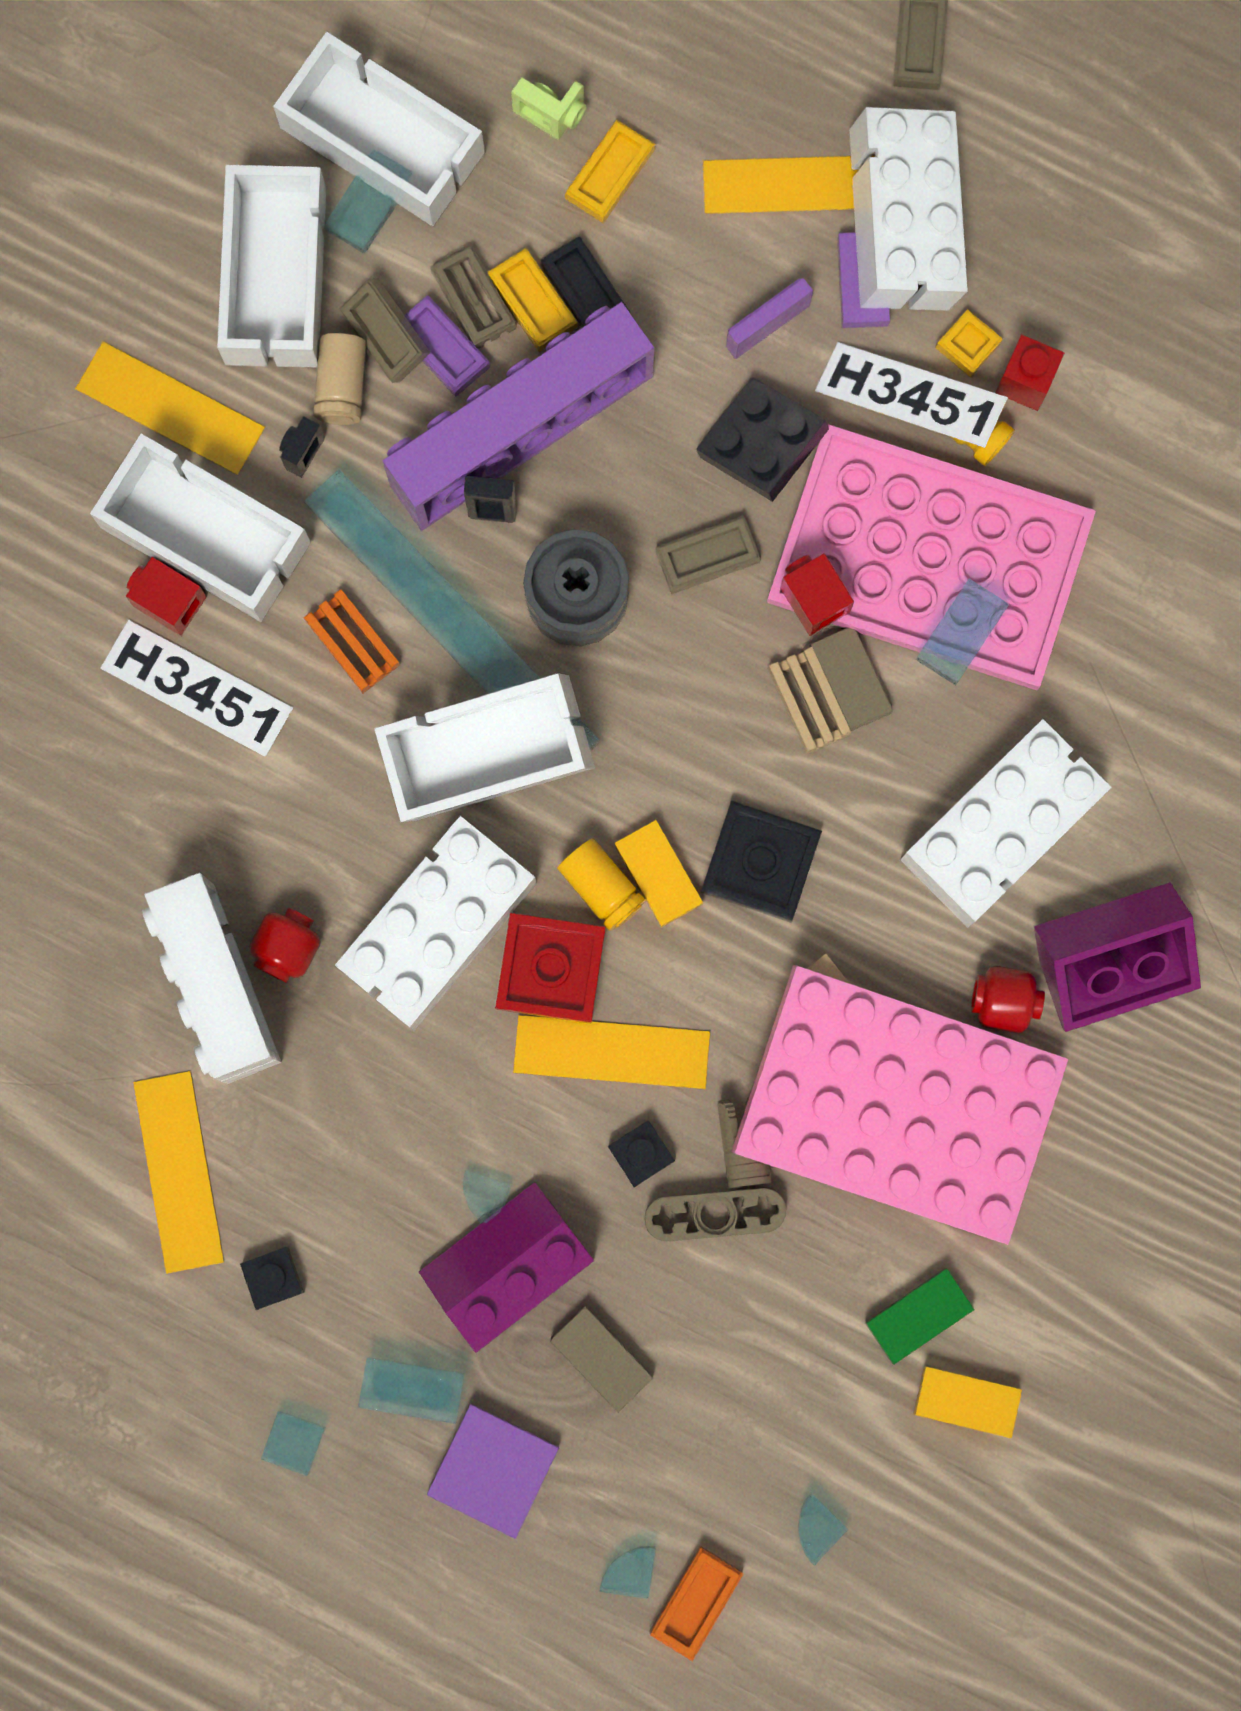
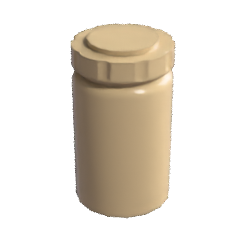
(339, 379)

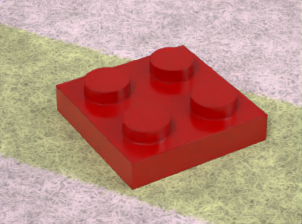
(550, 968)

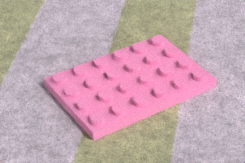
(916, 530)
(900, 1105)

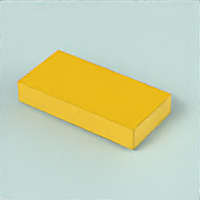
(610, 171)
(532, 299)
(658, 873)
(967, 1402)

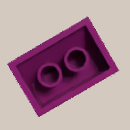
(1119, 956)
(505, 1267)

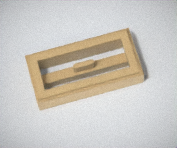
(793, 663)

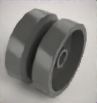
(571, 560)

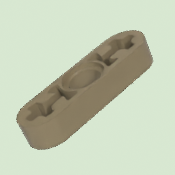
(750, 1199)

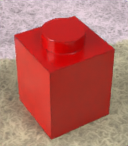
(1030, 372)
(815, 592)
(165, 595)

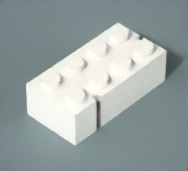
(347, 119)
(908, 209)
(271, 265)
(200, 527)
(484, 748)
(1005, 823)
(436, 923)
(212, 979)

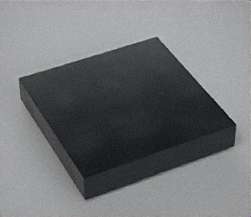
(761, 861)

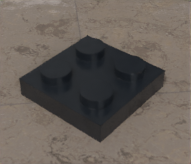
(762, 439)

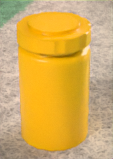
(601, 884)

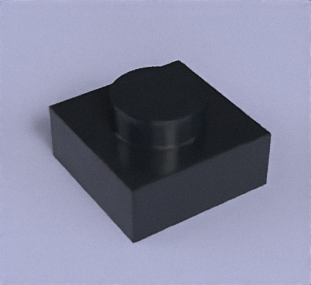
(301, 446)
(641, 1153)
(271, 1278)

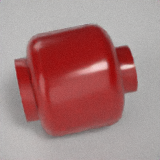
(284, 945)
(1007, 999)

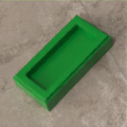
(919, 1316)

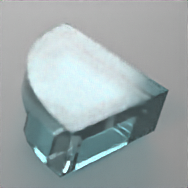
(484, 1195)
(818, 1529)
(630, 1573)

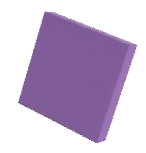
(493, 1471)

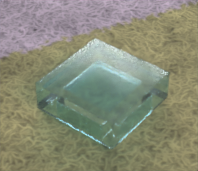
(293, 1443)

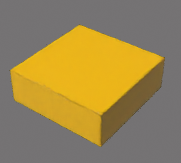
(969, 343)

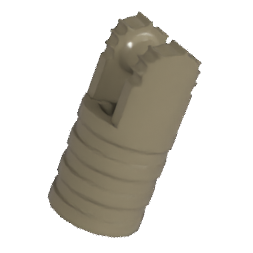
(739, 1169)

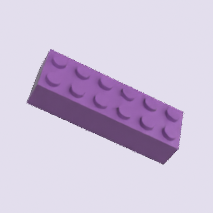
(521, 413)

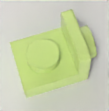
(543, 109)

